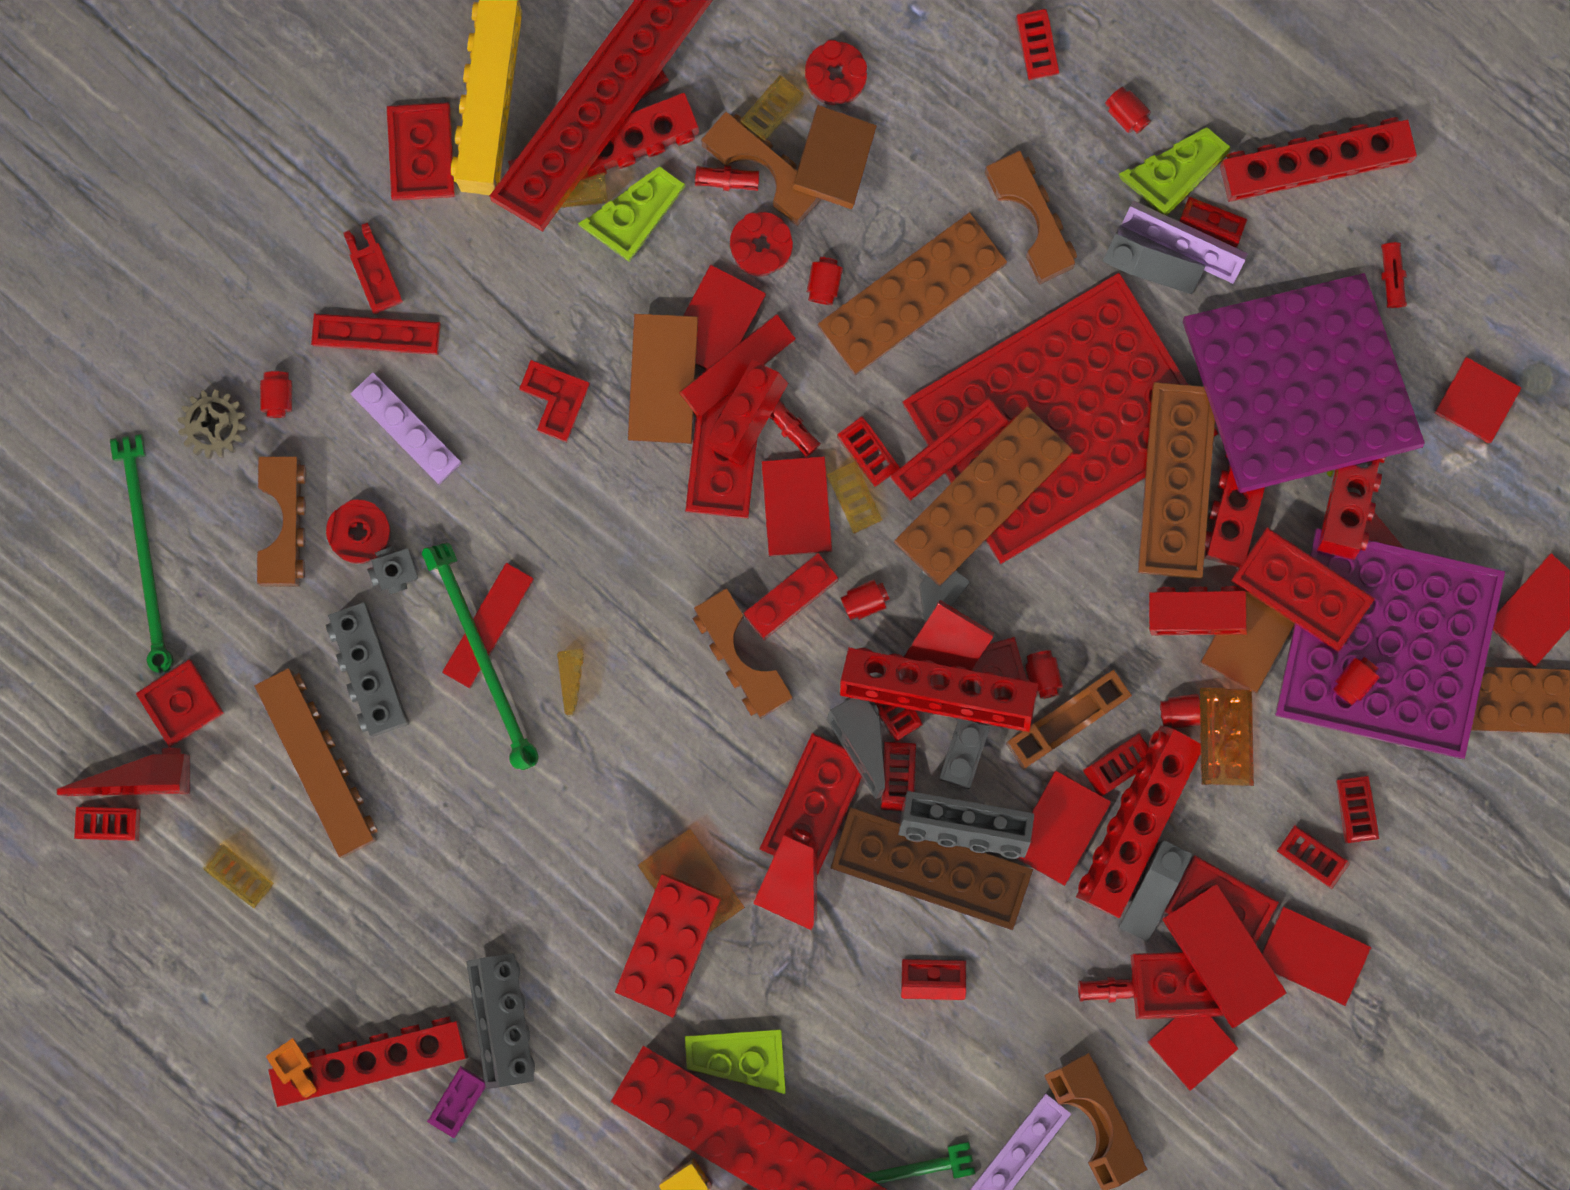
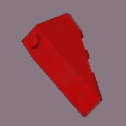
(149, 775)

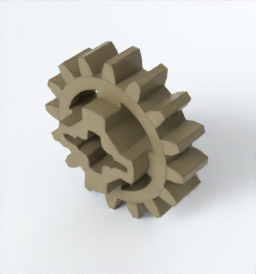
(199, 428)

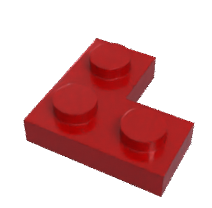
(564, 398)

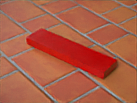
(376, 334)
(727, 372)
(949, 449)
(490, 622)

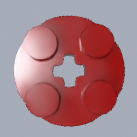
(833, 55)
(768, 260)
(348, 517)

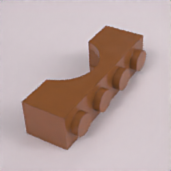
(733, 142)
(1013, 181)
(280, 562)
(763, 689)
(1068, 719)
(1115, 1154)

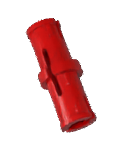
(727, 178)
(1394, 275)
(794, 429)
(1105, 989)

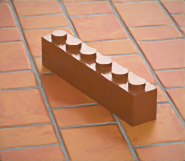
(315, 762)

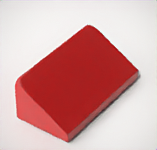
(1213, 221)
(933, 979)

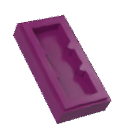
(457, 1102)

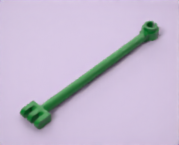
(129, 457)
(441, 557)
(952, 1162)

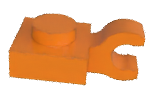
(290, 1064)

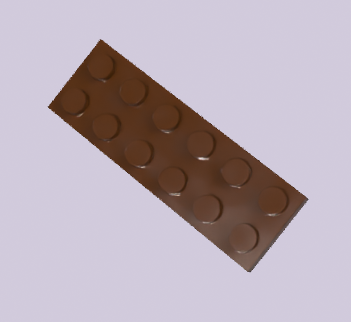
(925, 870)

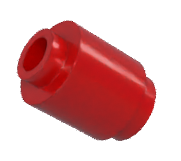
(1128, 110)
(824, 281)
(276, 394)
(865, 600)
(1044, 670)
(1356, 680)
(1181, 711)

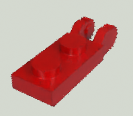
(373, 272)

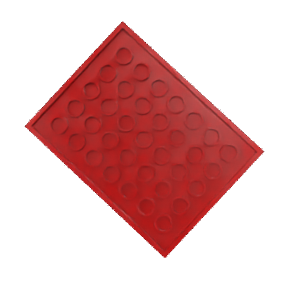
(1088, 380)

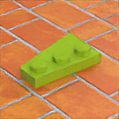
(1175, 173)
(635, 213)
(740, 1056)

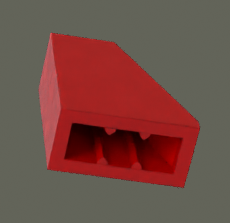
(792, 880)

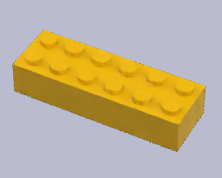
(488, 95)

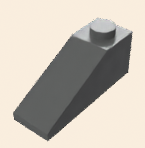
(1152, 261)
(858, 730)
(1155, 890)

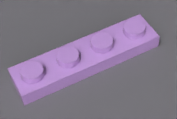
(1218, 256)
(406, 428)
(1023, 1146)

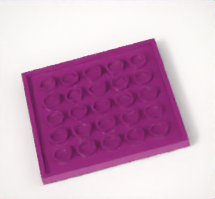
(1302, 382)
(1423, 634)

